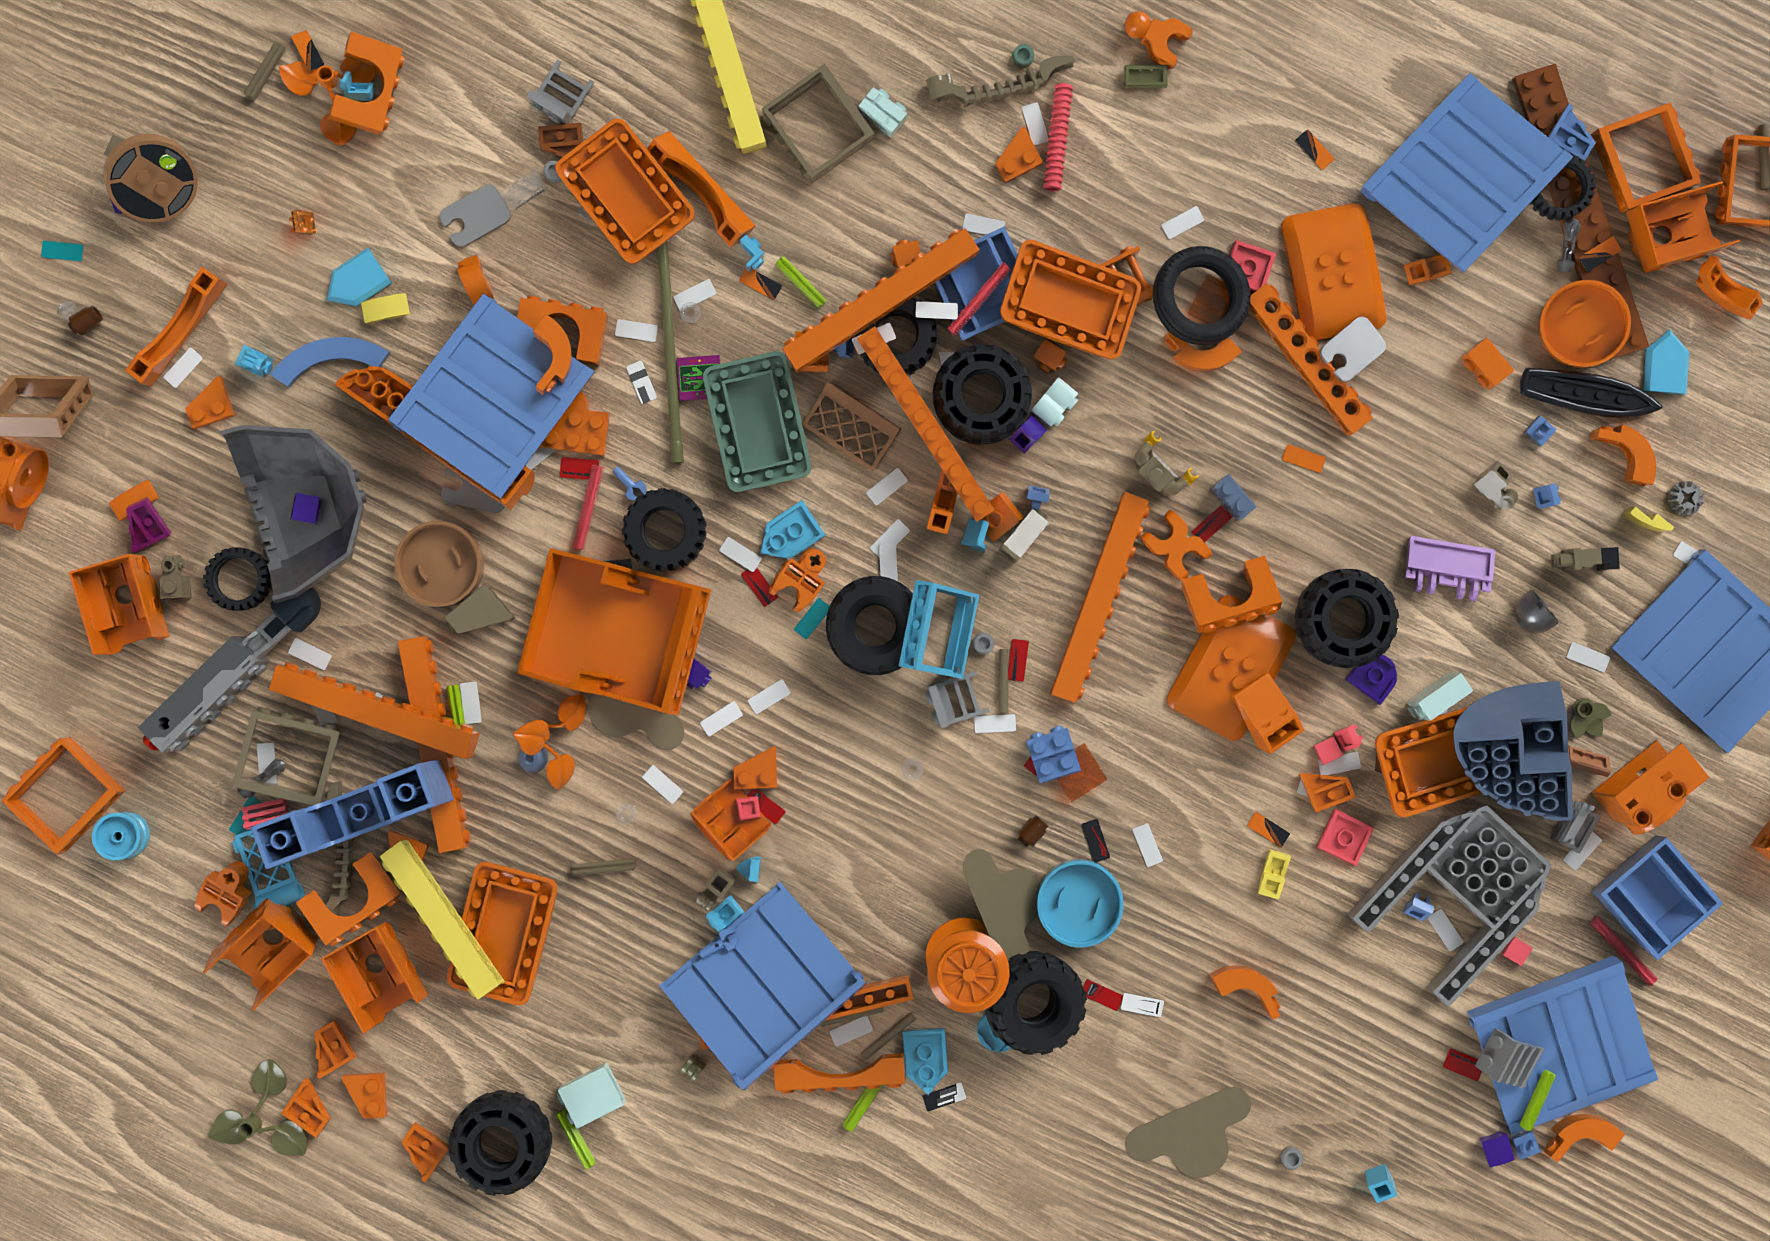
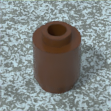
(85, 320)
(1032, 831)

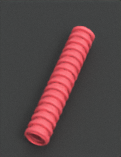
(1058, 135)

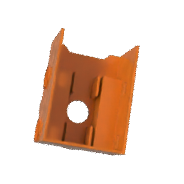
(1688, 225)
(22, 479)
(112, 621)
(1656, 794)
(720, 822)
(263, 961)
(371, 993)

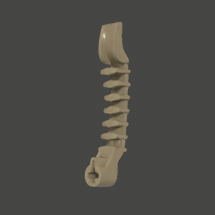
(942, 86)
(347, 849)

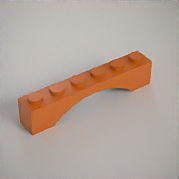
(728, 218)
(156, 356)
(795, 1075)

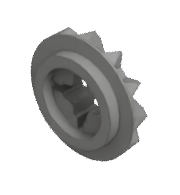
(1676, 498)

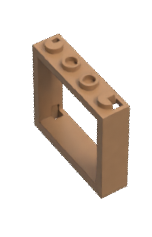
(76, 395)

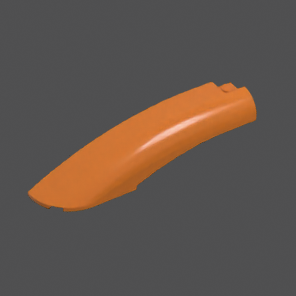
(381, 394)

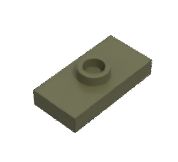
(1145, 76)

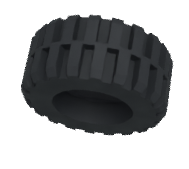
(925, 338)
(635, 524)

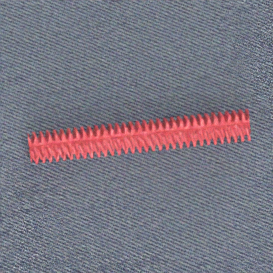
(979, 297)
(587, 507)
(1623, 950)

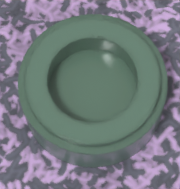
(1023, 55)

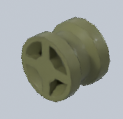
(692, 1068)

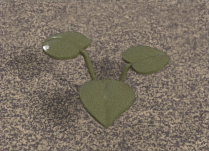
(232, 1129)

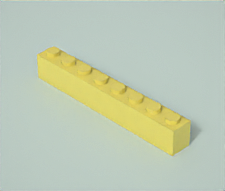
(730, 75)
(442, 919)

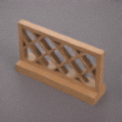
(861, 410)

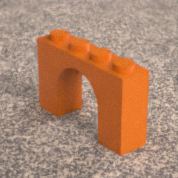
(385, 61)
(591, 324)
(1210, 614)
(331, 926)

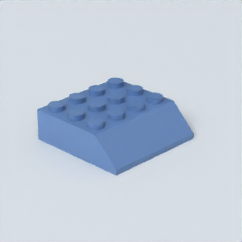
(968, 279)
(1657, 896)

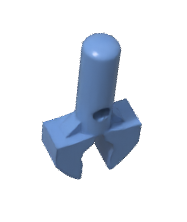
(629, 484)
(720, 944)

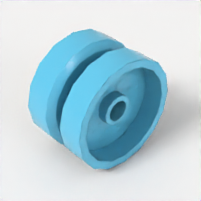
(107, 835)

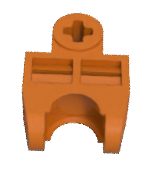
(805, 591)
(225, 891)

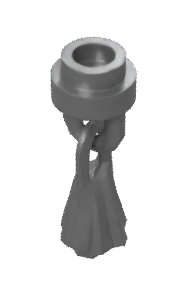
(1571, 229)
(276, 767)

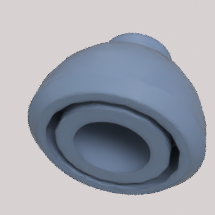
(533, 763)

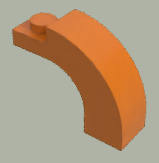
(1727, 292)
(555, 338)
(1202, 360)
(1638, 452)
(942, 506)
(1241, 977)
(1579, 1127)

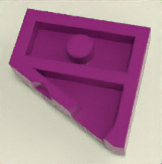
(145, 525)

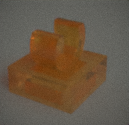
(303, 222)

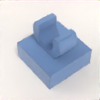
(846, 349)
(1540, 431)
(1037, 496)
(1546, 496)
(1419, 909)
(1525, 1144)

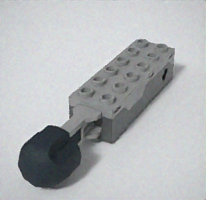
(225, 676)

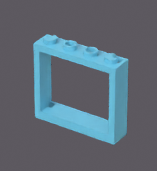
(919, 624)

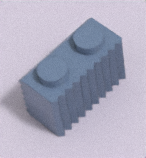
(1233, 497)

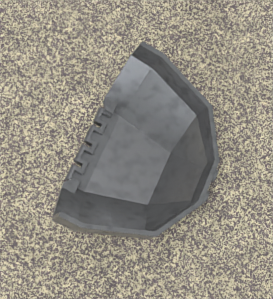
(274, 468)

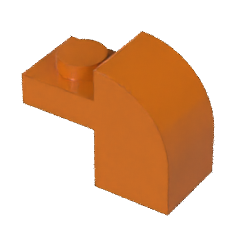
(474, 279)

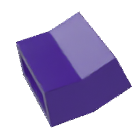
(306, 508)
(1497, 1149)

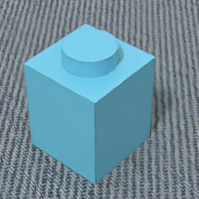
(1380, 1183)

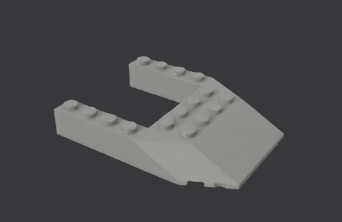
(1485, 870)

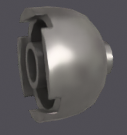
(1534, 613)

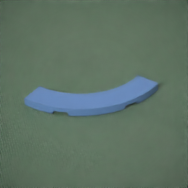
(327, 350)

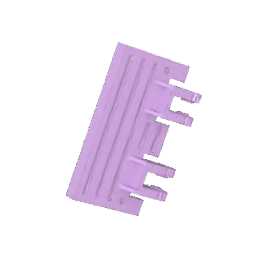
(1452, 562)

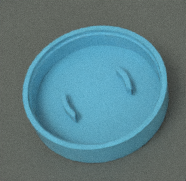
(1079, 903)

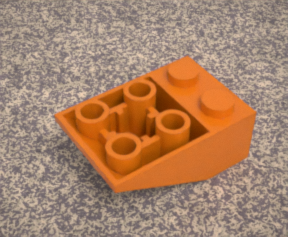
(1267, 714)

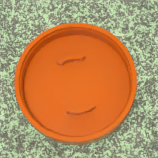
(1584, 324)

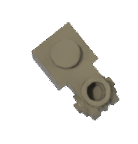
(1493, 484)
(172, 583)
(716, 887)

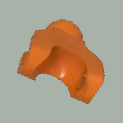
(1156, 34)

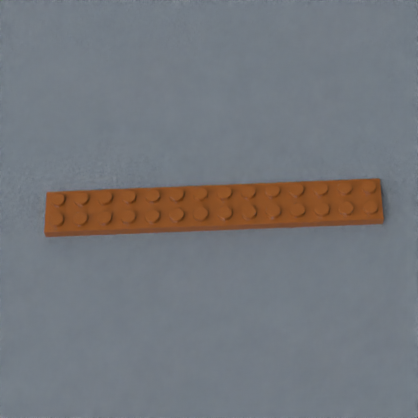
(1542, 104)

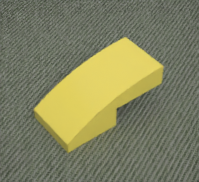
(385, 308)
(1652, 522)
(1273, 874)

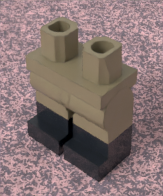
(1579, 559)

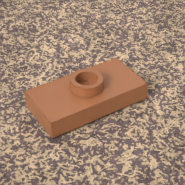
(1589, 761)

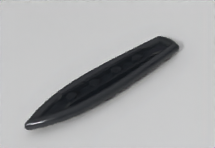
(1587, 393)

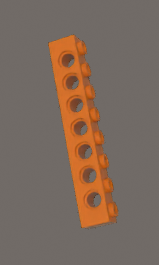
(1296, 356)

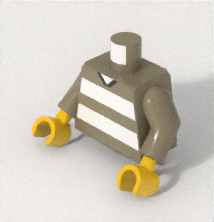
(1157, 471)

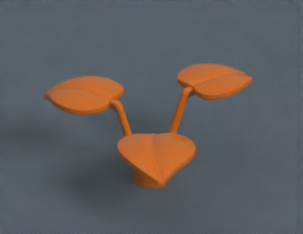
(301, 81)
(535, 733)

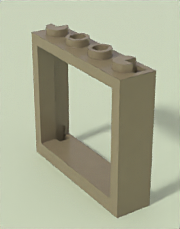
(820, 74)
(276, 790)

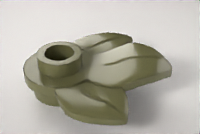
(1589, 720)

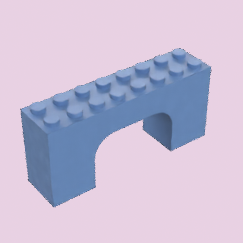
(352, 813)

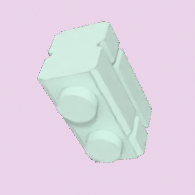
(882, 111)

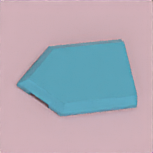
(357, 280)
(1666, 366)
(791, 532)
(925, 1056)

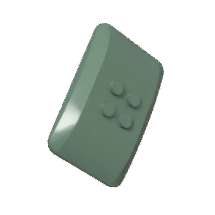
(757, 421)

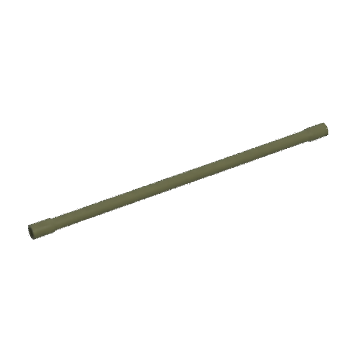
(676, 444)

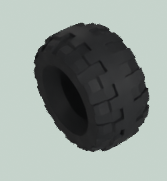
(975, 427)
(842, 618)
(1314, 624)
(1056, 1021)
(523, 1120)

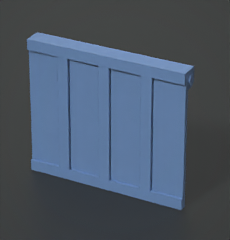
(1466, 173)
(482, 400)
(1706, 649)
(765, 991)
(1587, 1037)

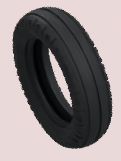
(1227, 270)

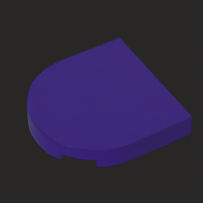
(1374, 679)

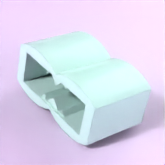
(1054, 402)

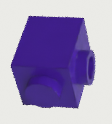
(1027, 434)
(698, 675)

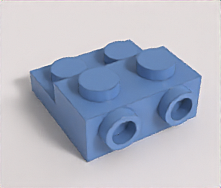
(1053, 754)

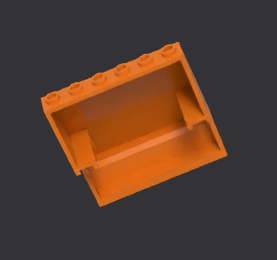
(614, 631)

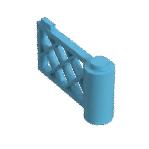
(281, 893)

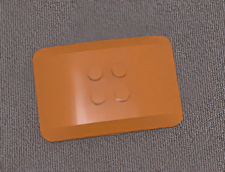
(625, 191)
(1333, 269)
(1070, 300)
(1226, 663)
(1423, 765)
(510, 921)

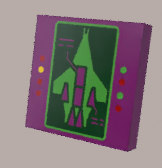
(691, 376)

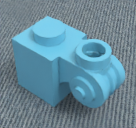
(254, 361)

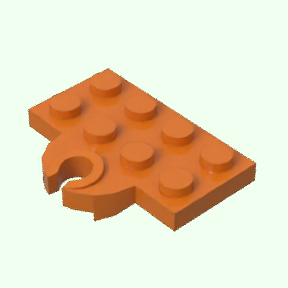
(580, 429)

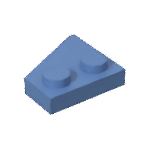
(1572, 134)

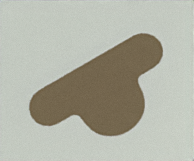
(622, 718)
(1003, 900)
(1192, 1134)

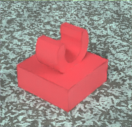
(1348, 738)

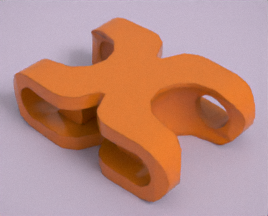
(1176, 545)

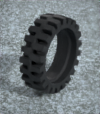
(1584, 200)
(212, 579)

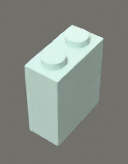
(1439, 696)
(591, 1095)

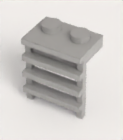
(553, 107)
(939, 698)
(1577, 831)
(1508, 1059)

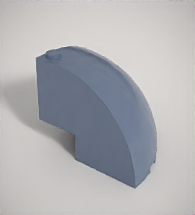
(1518, 749)

